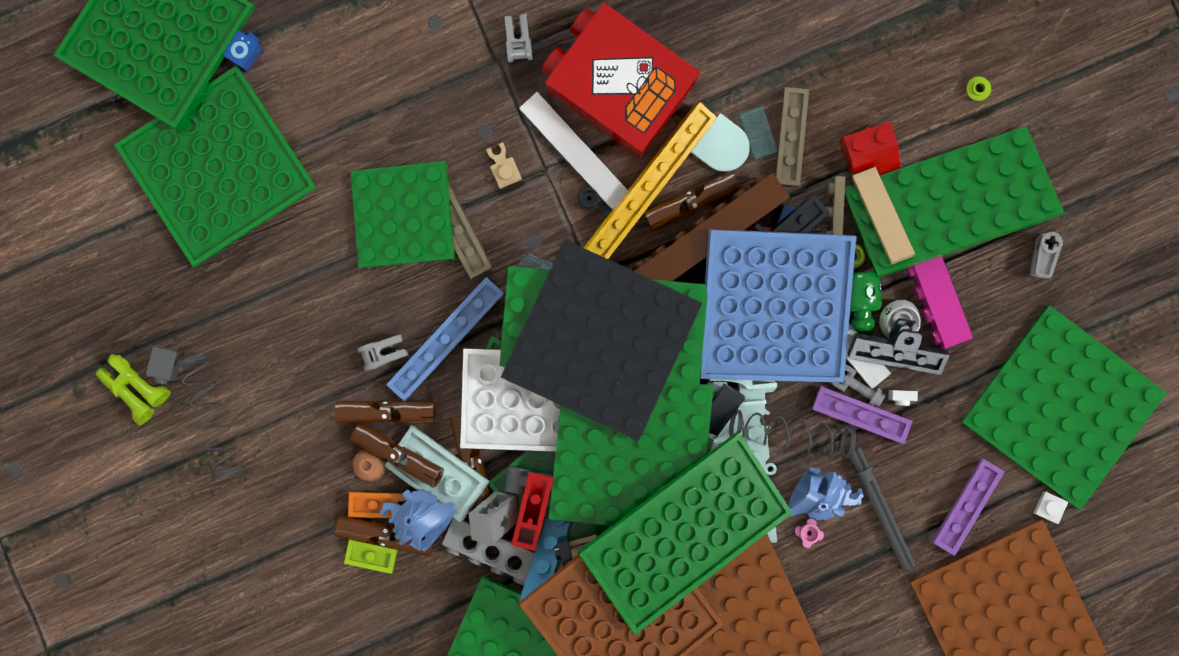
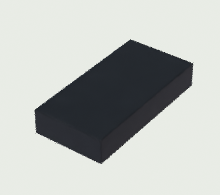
(723, 408)

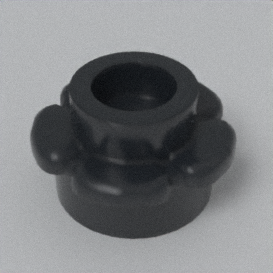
(584, 203)

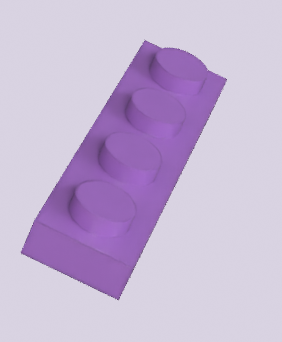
(861, 415)
(968, 506)

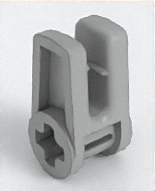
(520, 47)
(1045, 257)
(376, 347)

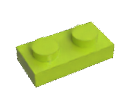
(370, 556)

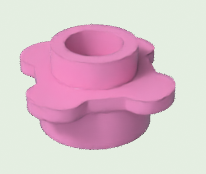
(808, 540)

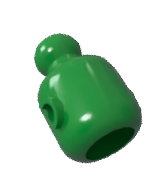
(865, 297)

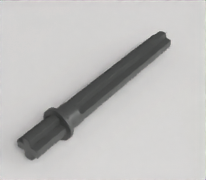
(881, 508)

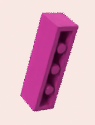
(940, 303)

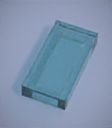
(758, 133)

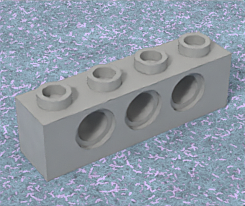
(455, 544)

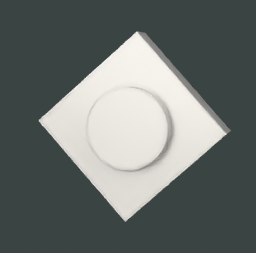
(902, 397)
(1050, 507)

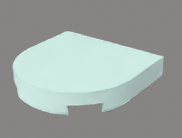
(722, 146)

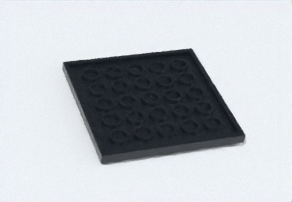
(601, 340)

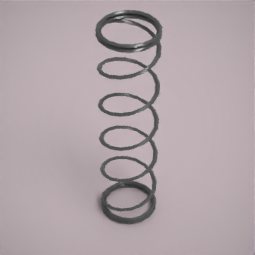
(199, 359)
(741, 428)

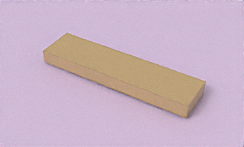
(883, 215)

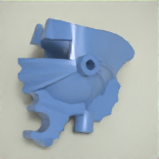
(822, 495)
(419, 517)

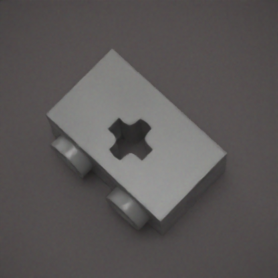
(493, 517)

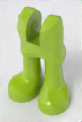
(153, 395)

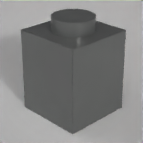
(163, 364)

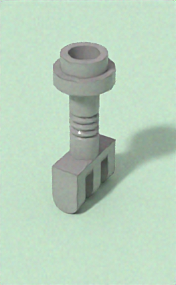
(875, 397)

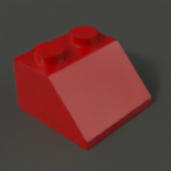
(871, 149)

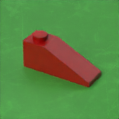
(532, 511)

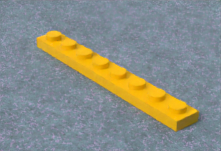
(651, 181)

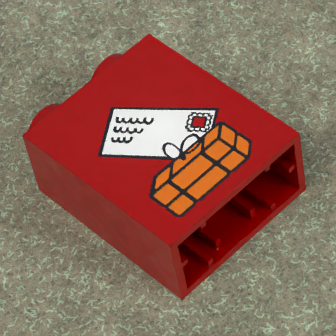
(619, 78)

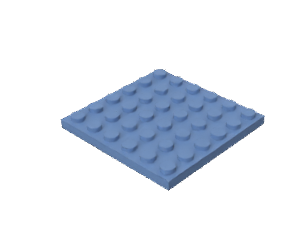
(777, 305)

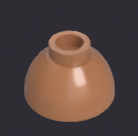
(368, 466)

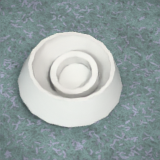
(895, 310)

